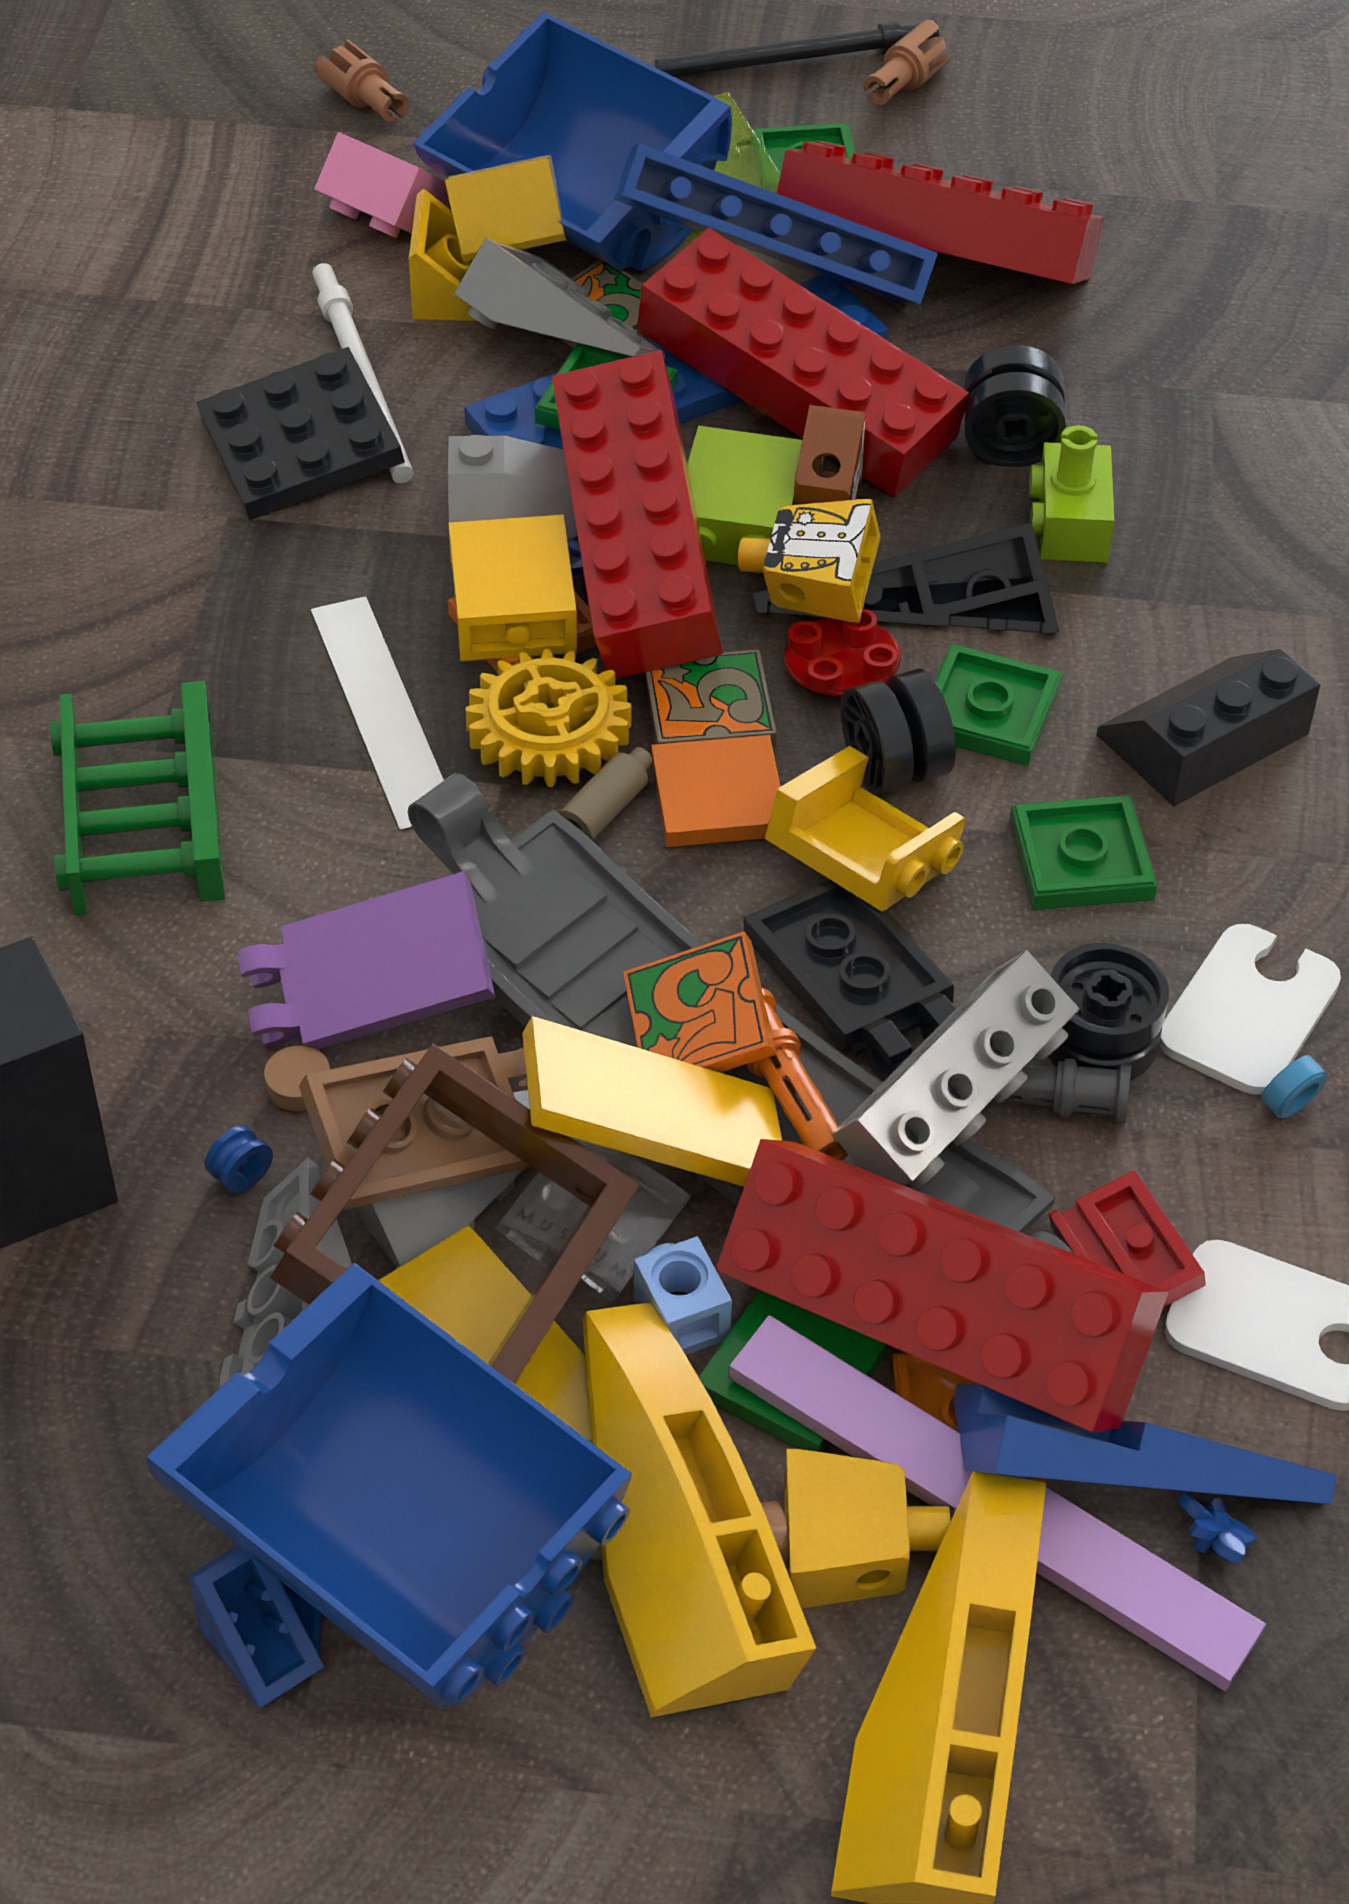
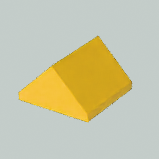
(506, 204)
(435, 263)

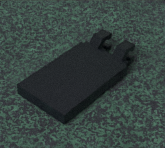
(853, 971)

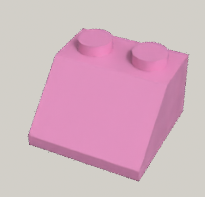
(376, 184)

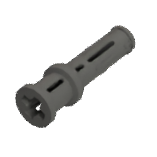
(1076, 1089)

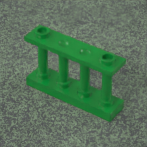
(192, 812)

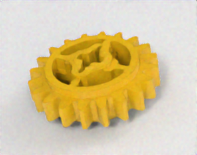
(548, 717)

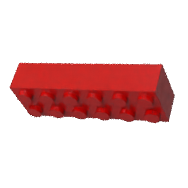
(946, 215)
(796, 351)
(635, 516)
(942, 1284)

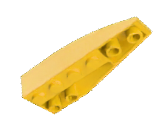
(696, 1559)
(944, 1721)

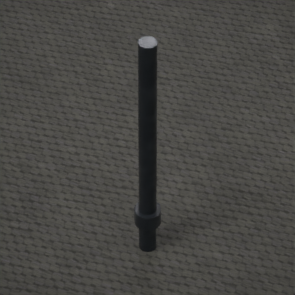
(880, 38)

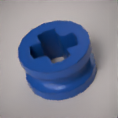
(238, 1159)

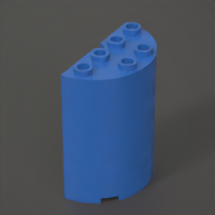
(585, 108)
(399, 1488)

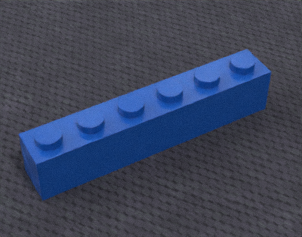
(775, 225)

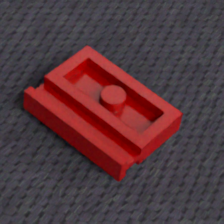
(1130, 1234)

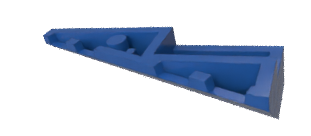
(1021, 1440)

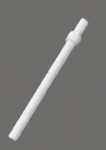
(337, 309)

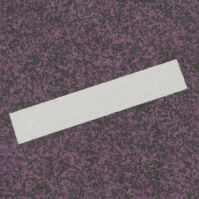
(378, 703)

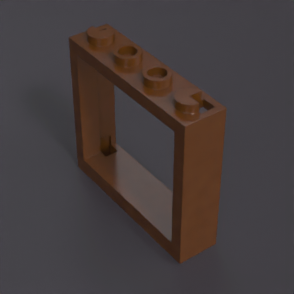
(507, 1122)

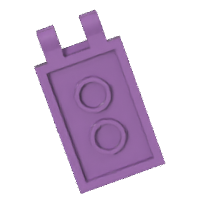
(372, 965)

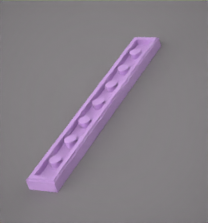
(1074, 1547)

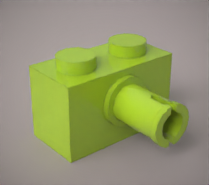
(1074, 498)

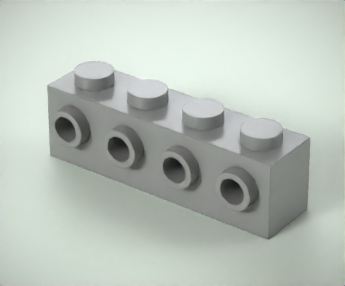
(957, 1072)

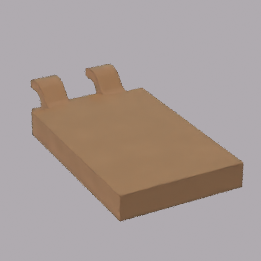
(432, 1143)

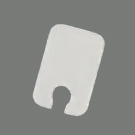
(1240, 1022)
(1264, 1322)

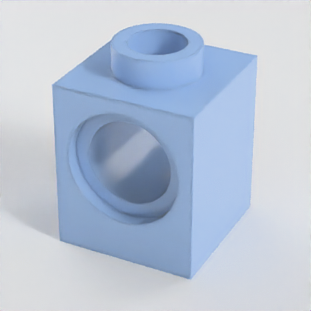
(695, 1318)

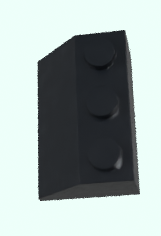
(1215, 723)

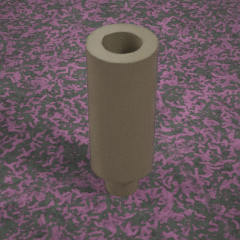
(608, 792)

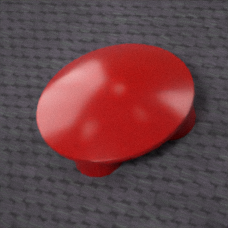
(840, 653)

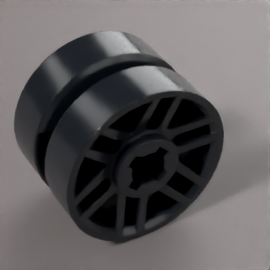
(1014, 405)
(901, 730)
(1120, 1007)

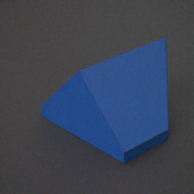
(256, 1625)

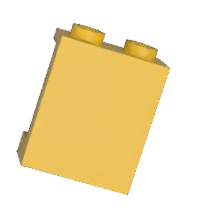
(513, 587)
(859, 837)

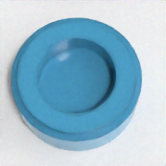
(1294, 1087)

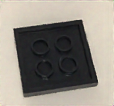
(300, 432)

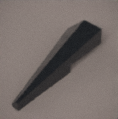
(967, 583)

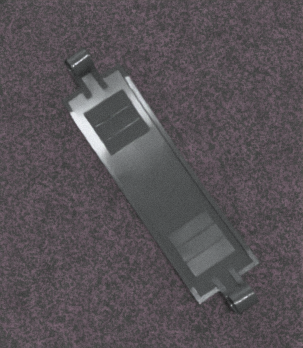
(569, 923)

